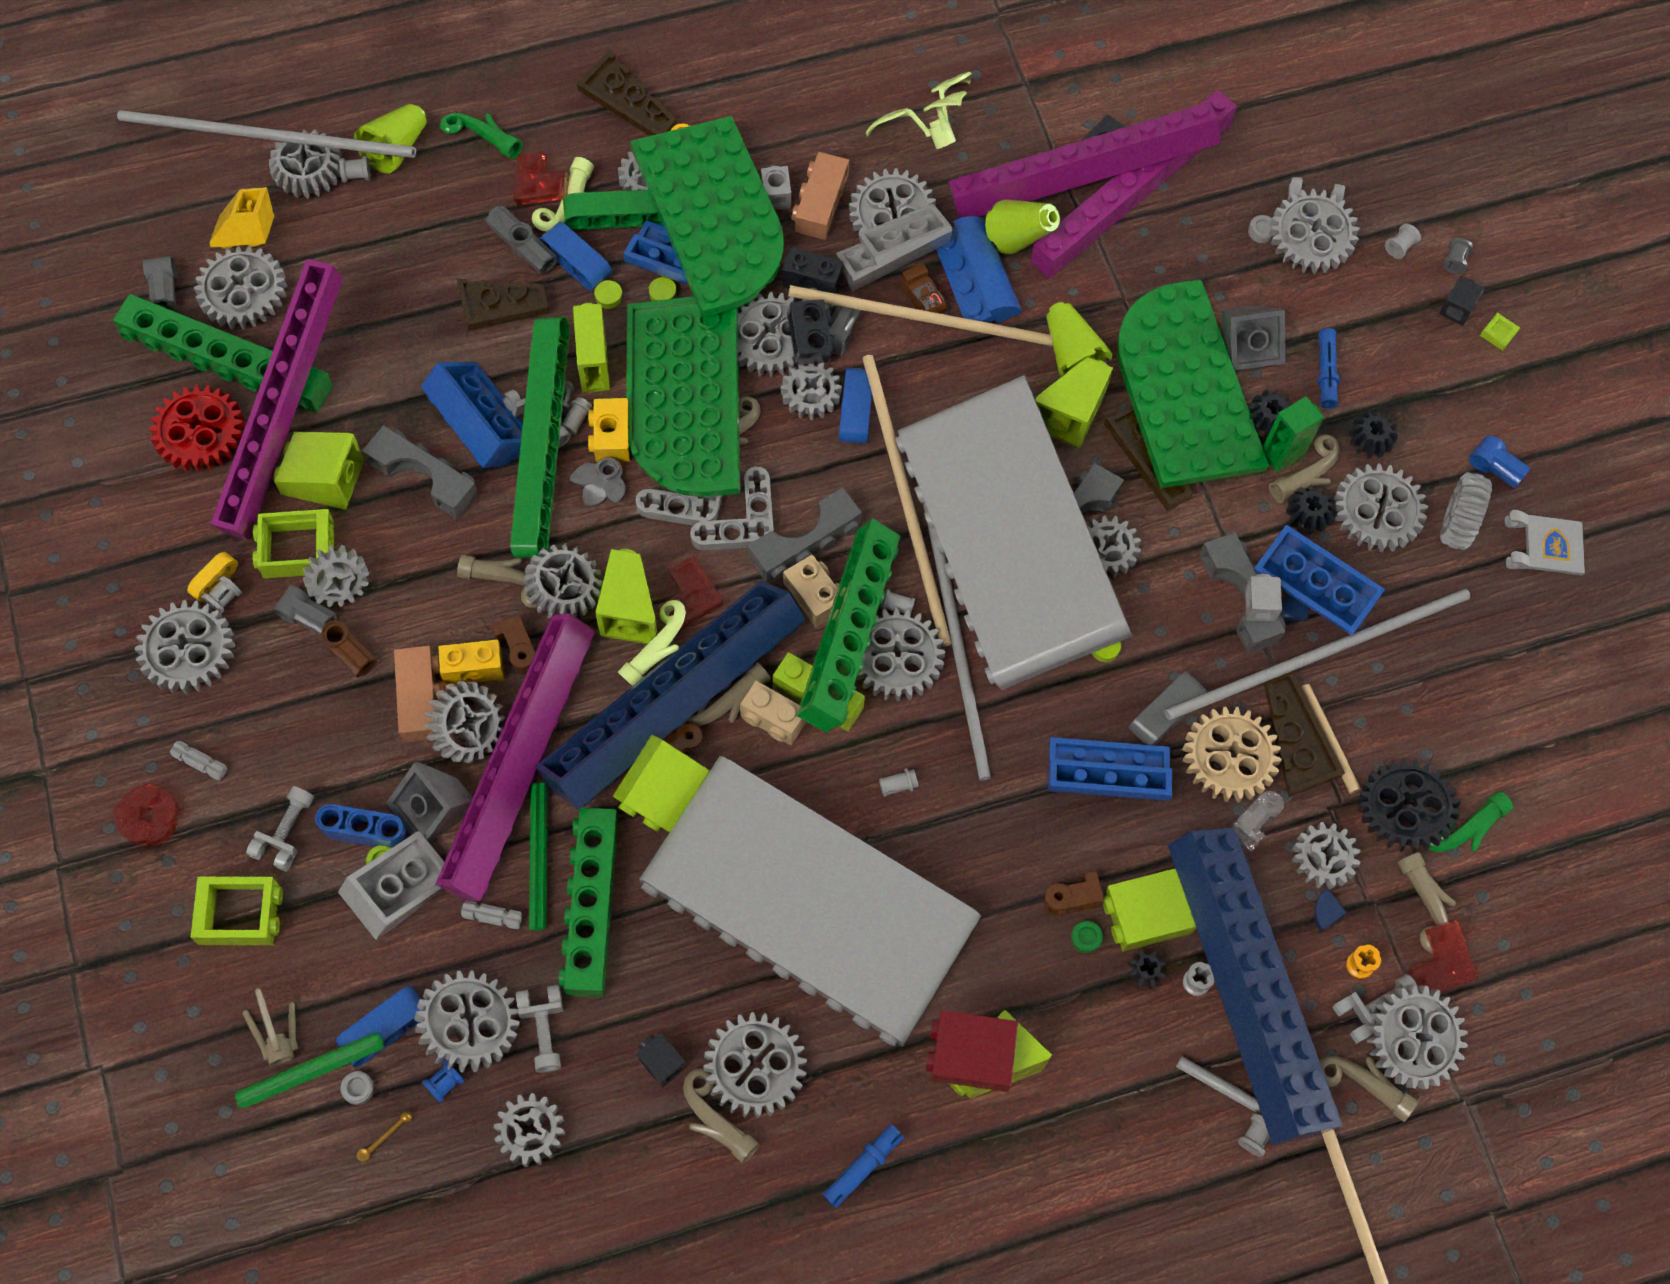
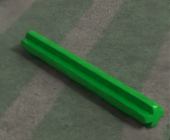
(538, 857)
(309, 1070)

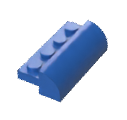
(654, 253)
(977, 273)
(1109, 769)

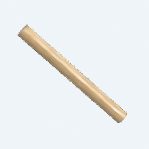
(1348, 778)

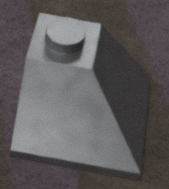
(1254, 336)
(429, 801)

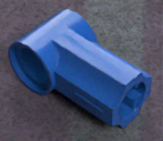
(1493, 458)

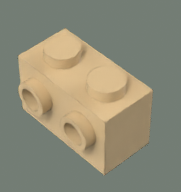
(811, 588)
(772, 713)

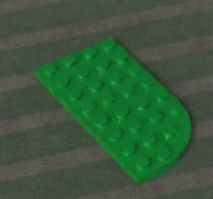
(713, 211)
(1186, 389)
(684, 396)

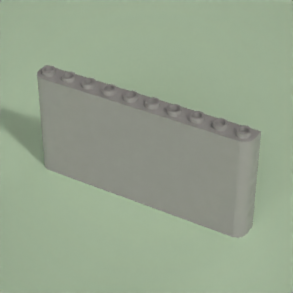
(1012, 534)
(810, 900)

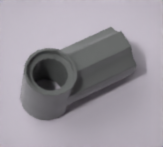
(160, 278)
(841, 326)
(298, 607)

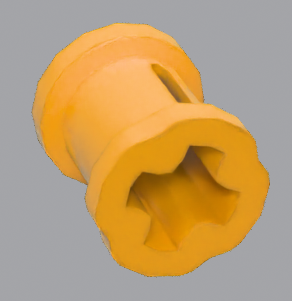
(1372, 961)

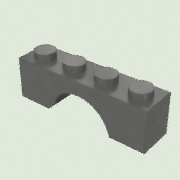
(393, 454)
(1097, 489)
(776, 554)
(1229, 561)

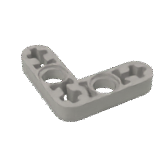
(690, 514)
(752, 522)

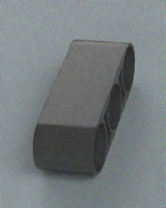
(1151, 723)

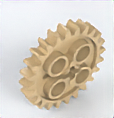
(1233, 729)

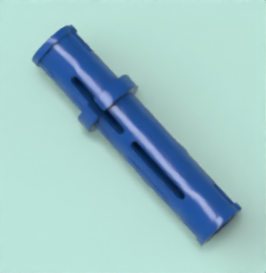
(1328, 378)
(870, 1158)

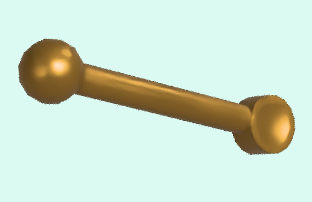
(365, 1154)

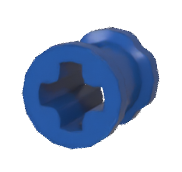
(443, 1082)

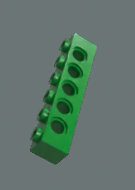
(590, 980)

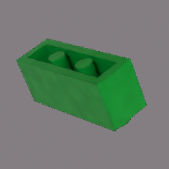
(1292, 434)

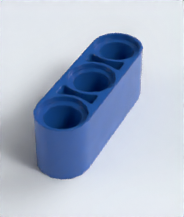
(576, 256)
(855, 407)
(349, 819)
(389, 1019)

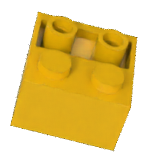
(244, 220)

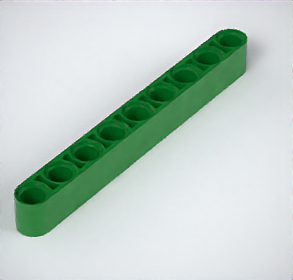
(540, 437)

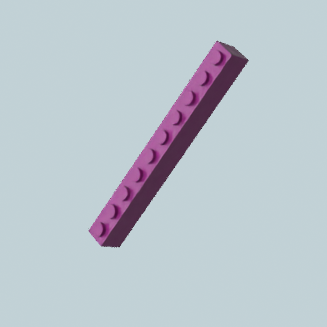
(1087, 160)
(1114, 202)
(277, 400)
(514, 758)

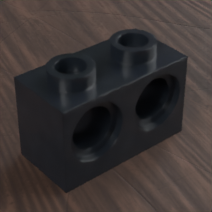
(804, 331)

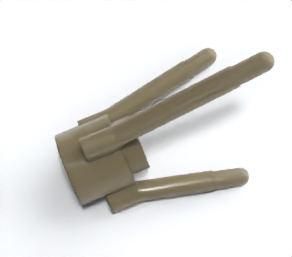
(278, 1047)

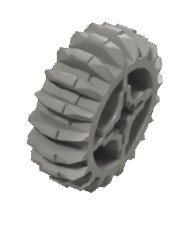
(304, 167)
(1466, 511)
(538, 572)
(475, 742)

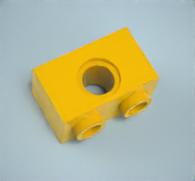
(609, 414)
(473, 660)

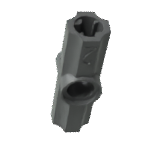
(530, 249)

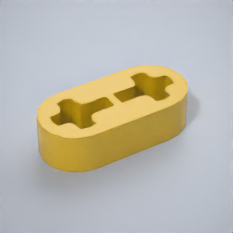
(209, 576)

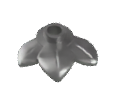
(597, 484)

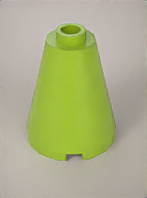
(395, 127)
(1019, 224)
(1073, 338)

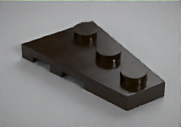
(495, 304)

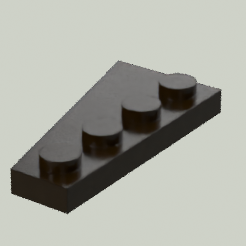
(622, 94)
(1128, 435)
(1305, 750)

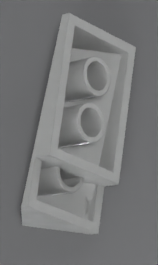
(894, 245)

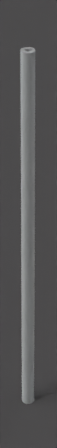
(265, 133)
(1316, 654)
(960, 659)

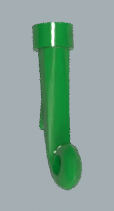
(490, 131)
(1478, 824)

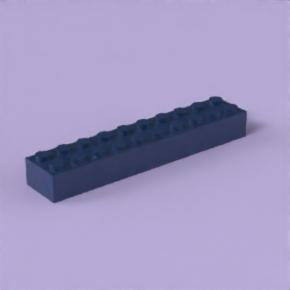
(670, 693)
(1254, 986)

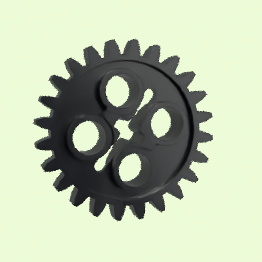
(1426, 826)

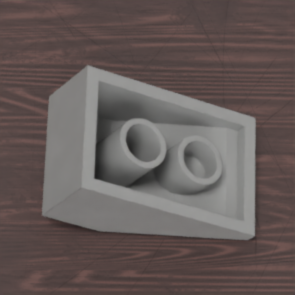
(393, 885)

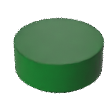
(1086, 937)

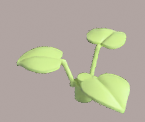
(940, 128)

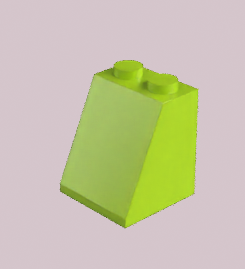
(1074, 401)
(320, 468)
(625, 600)
(1028, 1059)

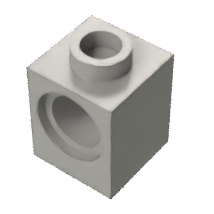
(777, 176)
(1263, 598)

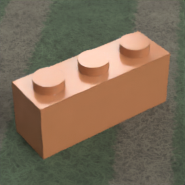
(820, 195)
(414, 689)

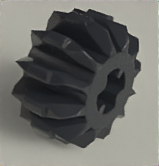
(1266, 408)
(1373, 434)
(1305, 518)

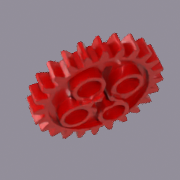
(197, 428)

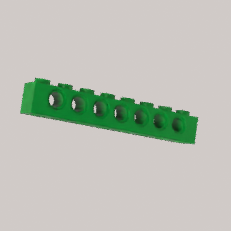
(188, 333)
(849, 627)

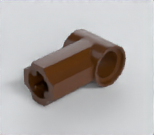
(348, 649)

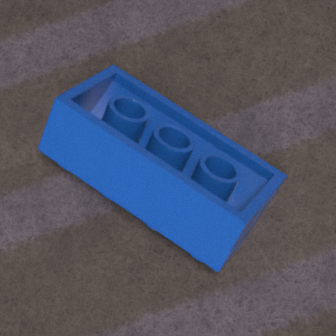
(475, 411)
(1320, 580)

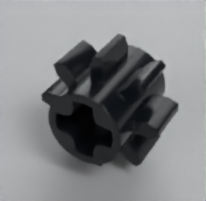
(1144, 978)

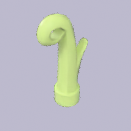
(580, 172)
(658, 647)

